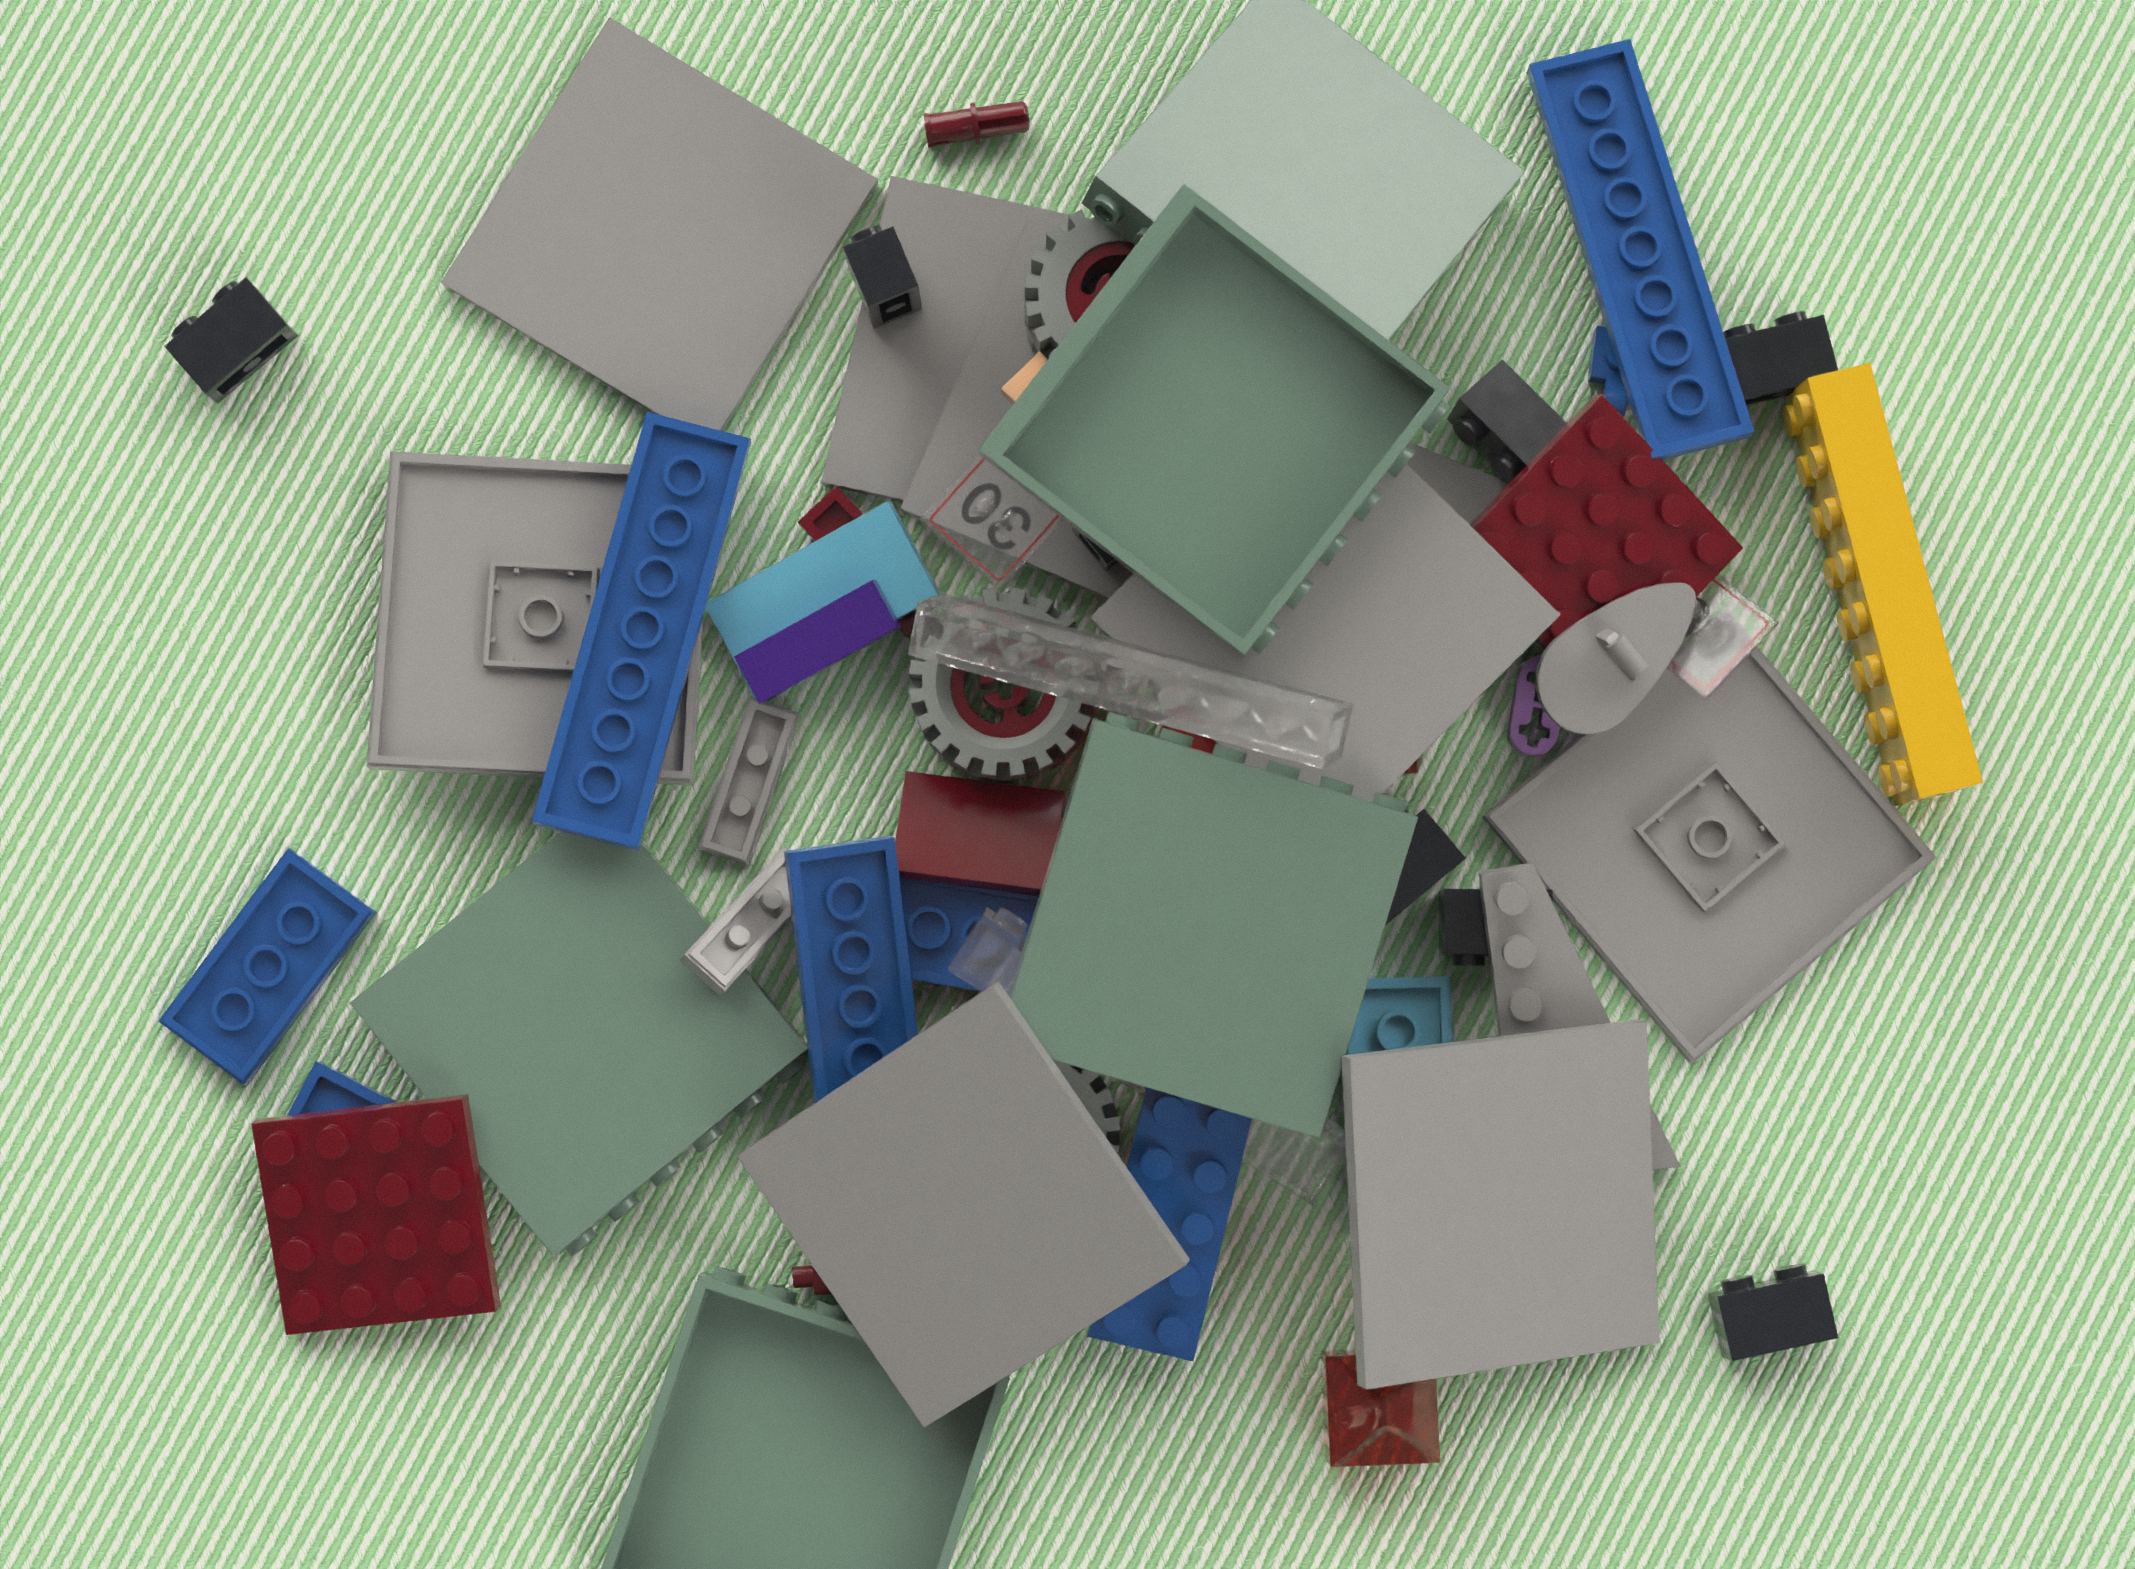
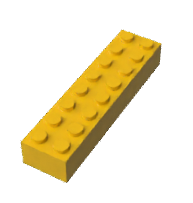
(1880, 586)

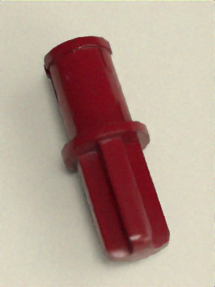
(976, 123)

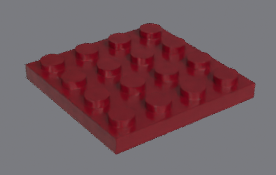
(1602, 520)
(376, 1214)

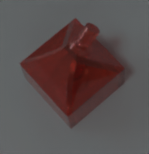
(1378, 1423)

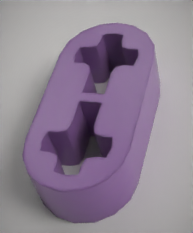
(1521, 713)

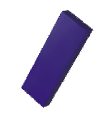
(817, 641)

